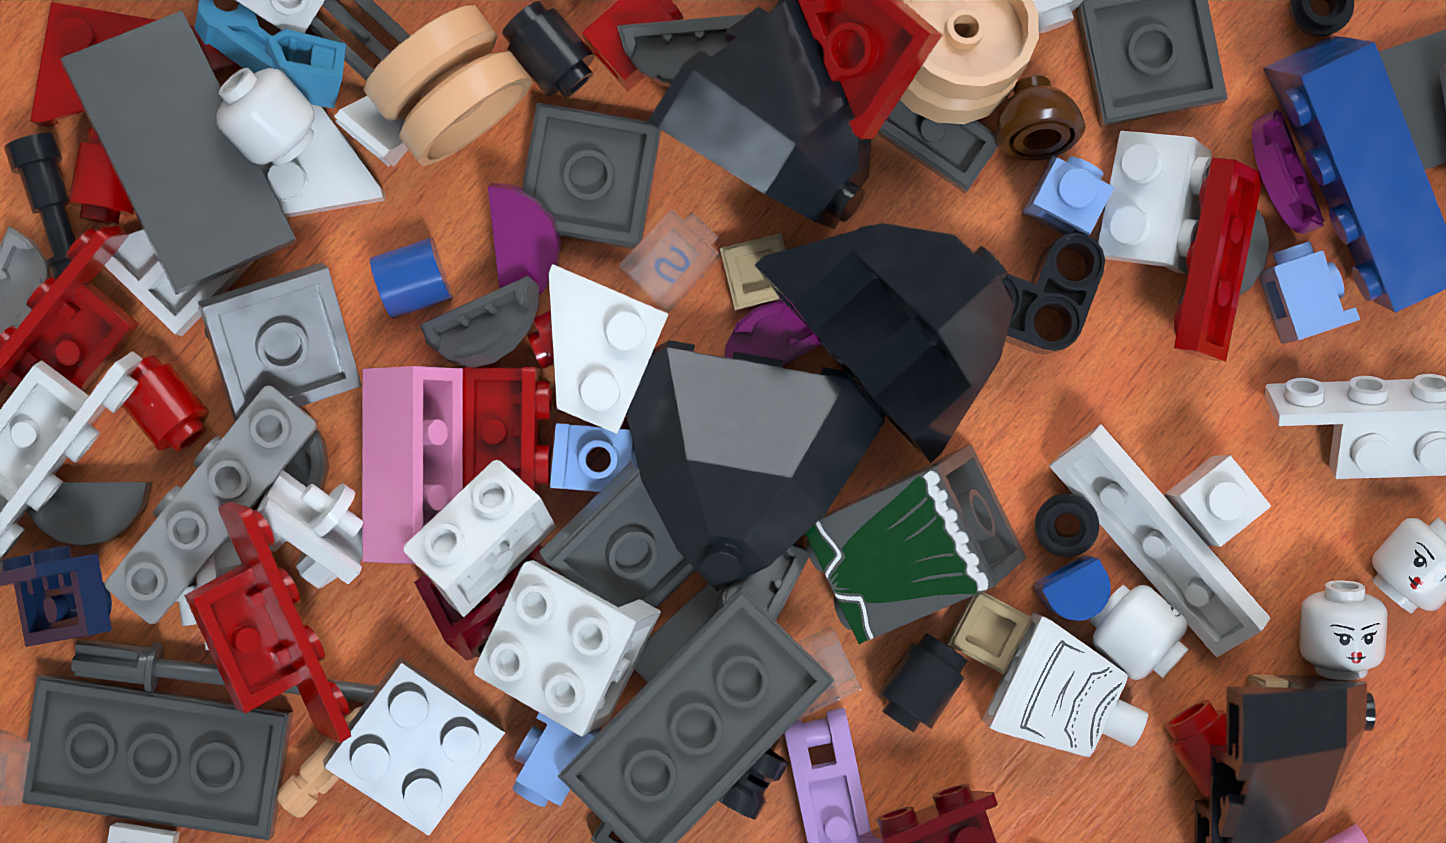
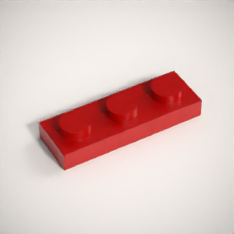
(1217, 259)

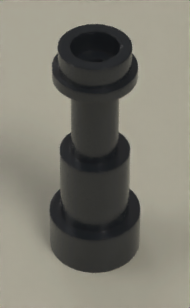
(36, 161)

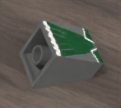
(914, 546)

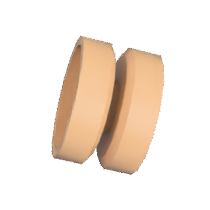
(975, 59)
(447, 84)

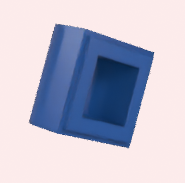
(410, 278)
(1075, 589)

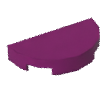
(1284, 173)
(523, 236)
(771, 333)

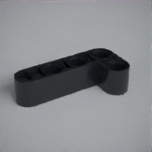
(1054, 291)

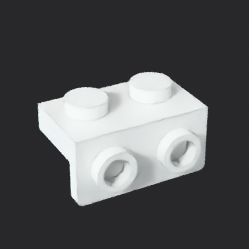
(1154, 199)

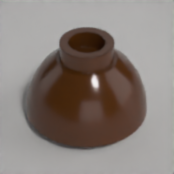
(1038, 121)

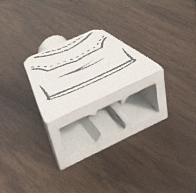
(1062, 694)

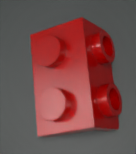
(504, 422)

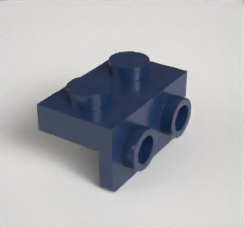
(58, 595)

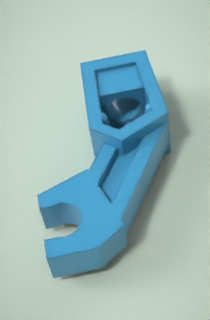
(307, 60)

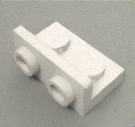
(480, 536)

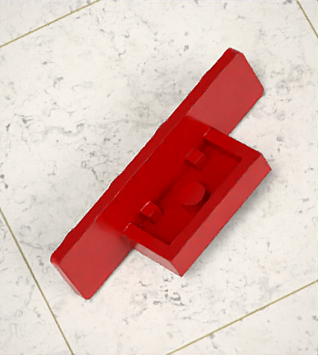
(70, 319)
(257, 632)

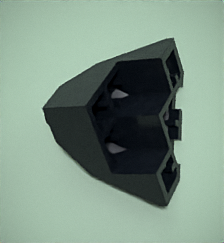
(772, 116)
(904, 316)
(744, 452)
(1281, 757)

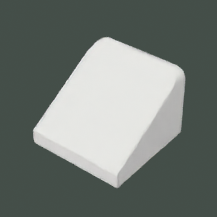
(373, 131)

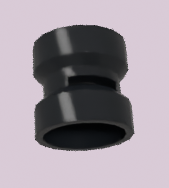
(748, 792)

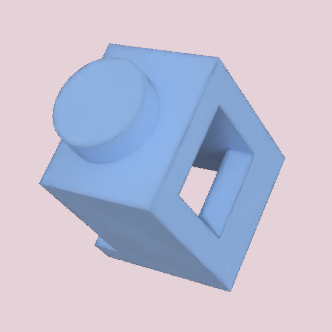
(1069, 196)
(1304, 294)
(571, 451)
(543, 758)

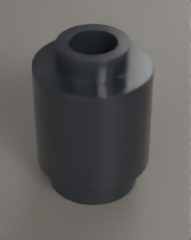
(549, 50)
(922, 683)

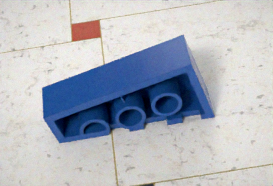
(1365, 167)

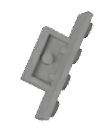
(188, 517)

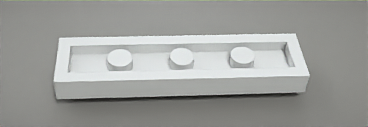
(1160, 542)

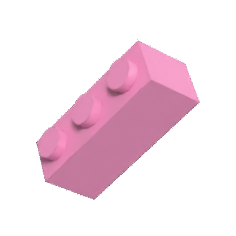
(408, 454)

